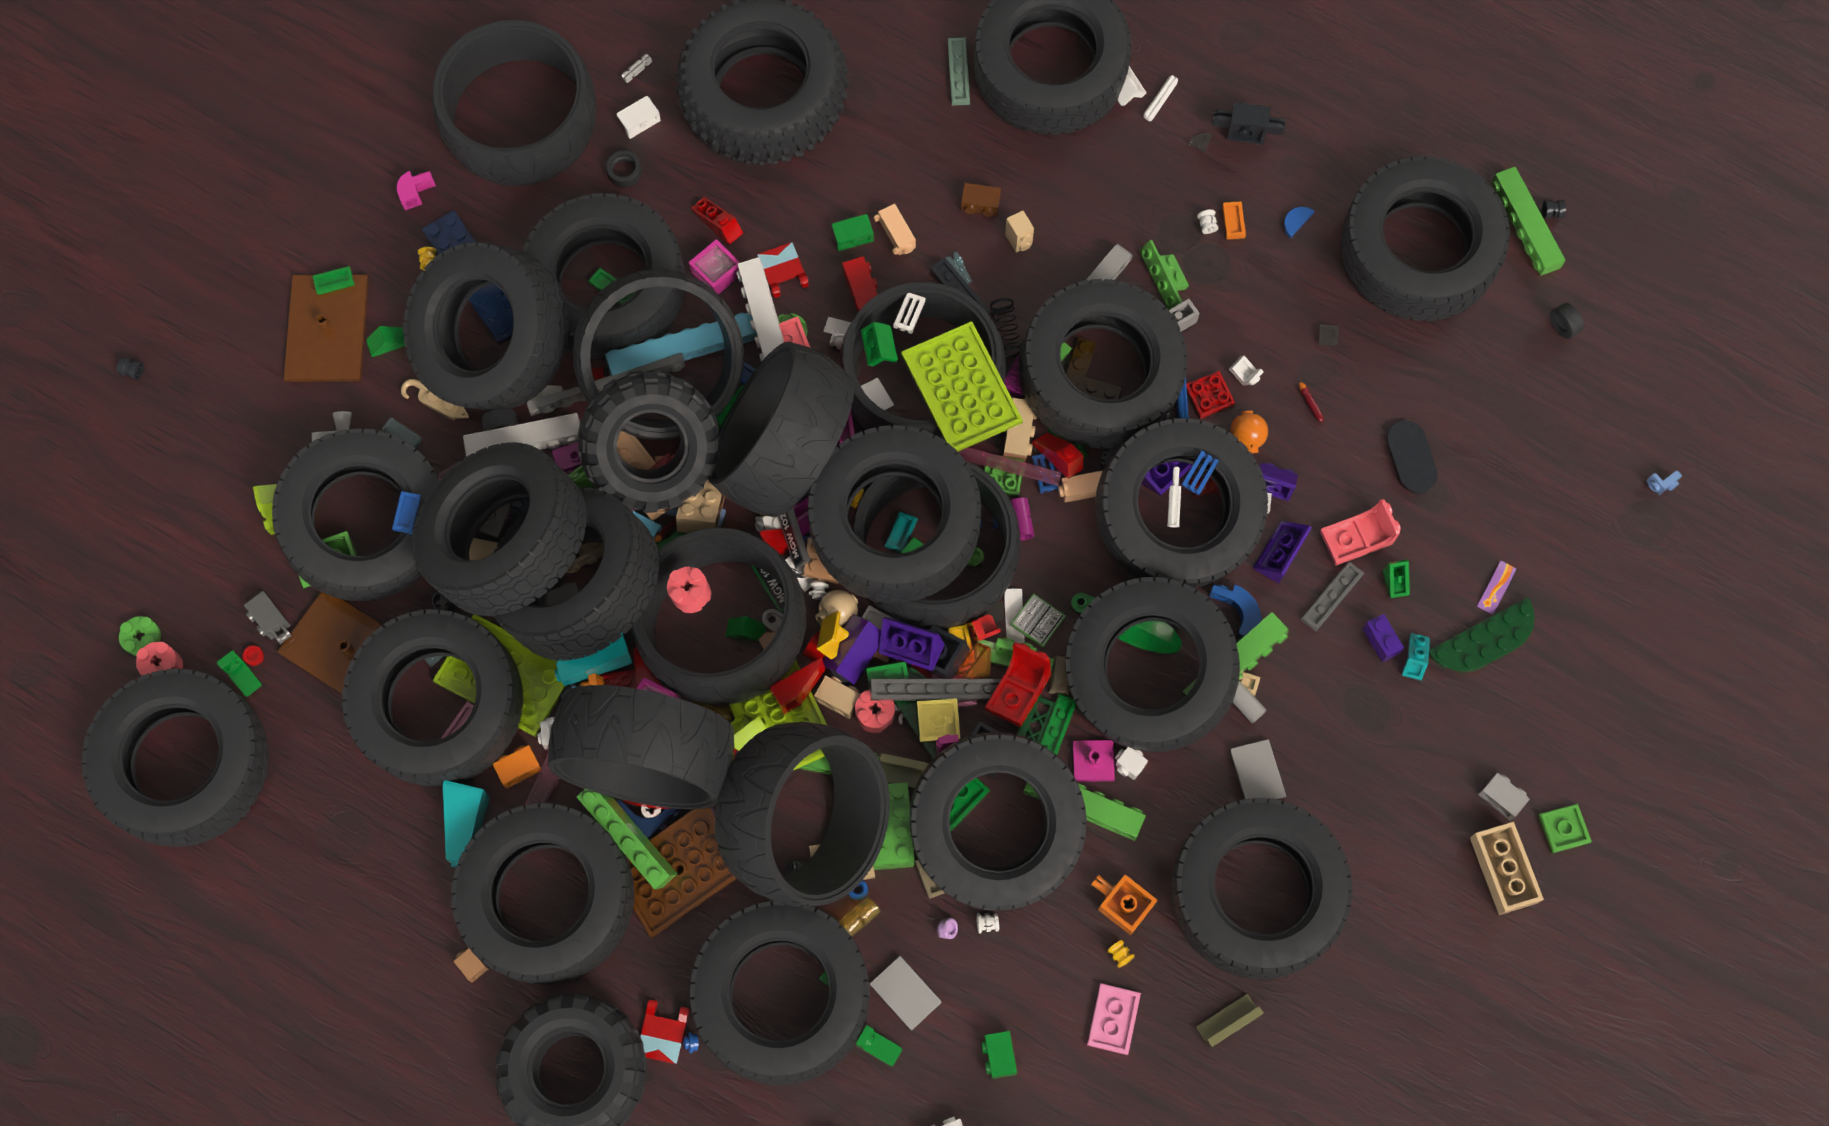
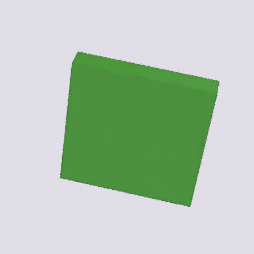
(1564, 828)

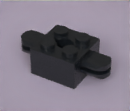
(1248, 123)

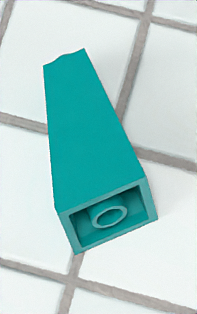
(603, 661)
(463, 817)

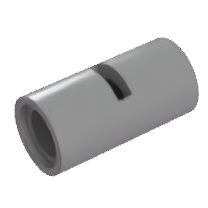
(1248, 704)

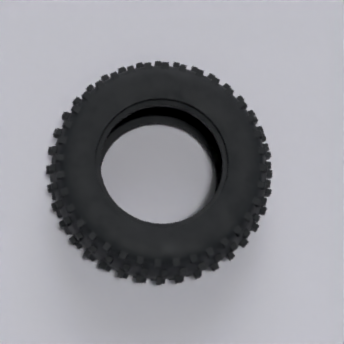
(751, 30)

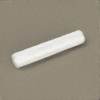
(1160, 98)

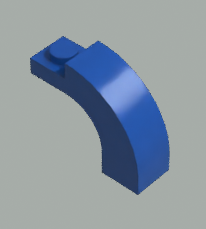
(1243, 603)

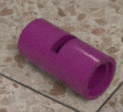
(1023, 513)

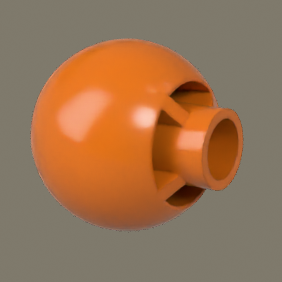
(1250, 430)

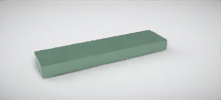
(958, 71)

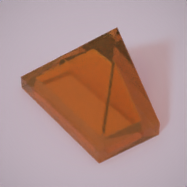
(976, 663)

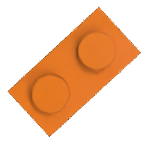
(517, 766)

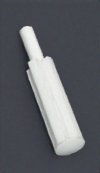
(1174, 500)

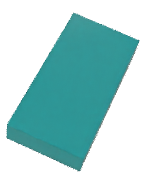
(901, 532)

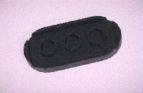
(1412, 457)

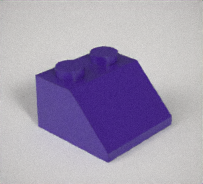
(1279, 481)

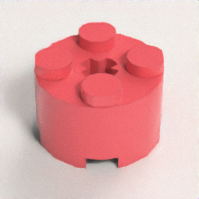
(692, 580)
(155, 654)
(874, 722)

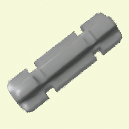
(636, 68)

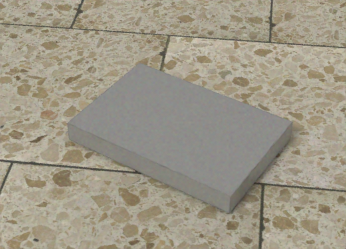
(1257, 771)
(905, 993)

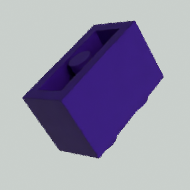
(1383, 638)

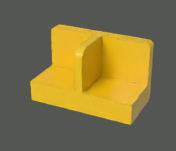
(830, 635)

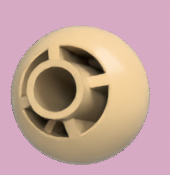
(840, 601)

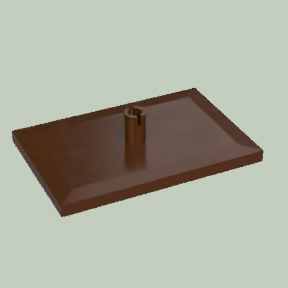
(325, 332)
(328, 639)
(701, 872)

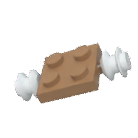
(815, 570)

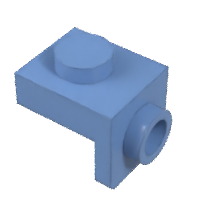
(1659, 486)

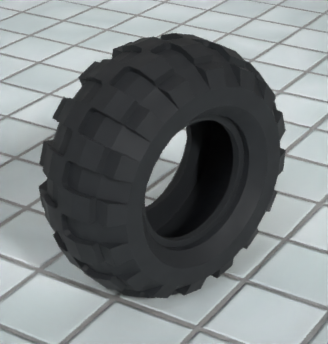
(642, 394)
(556, 1019)

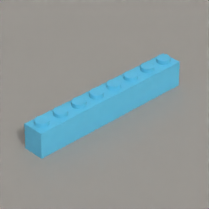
(689, 342)

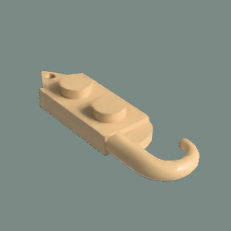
(433, 402)

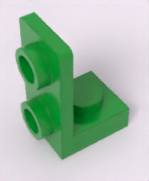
(239, 673)
(878, 1046)

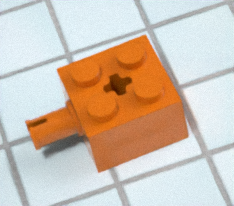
(1117, 895)

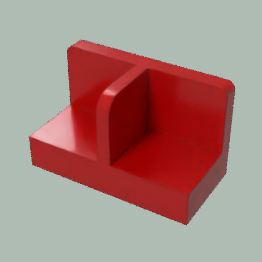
(982, 627)

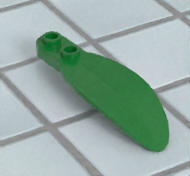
(1149, 635)

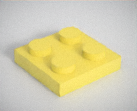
(937, 719)

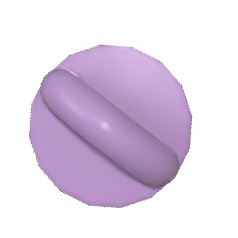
(947, 928)

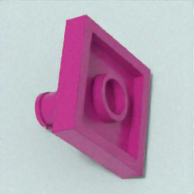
(1093, 761)

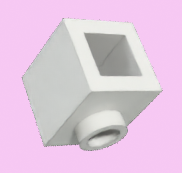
(1130, 762)

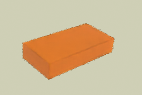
(1234, 220)

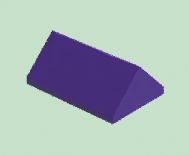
(1161, 476)
(1281, 550)
(910, 643)
(855, 650)

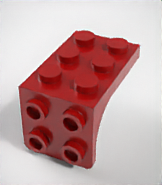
(1020, 684)

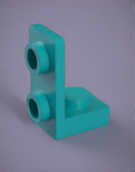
(1417, 656)

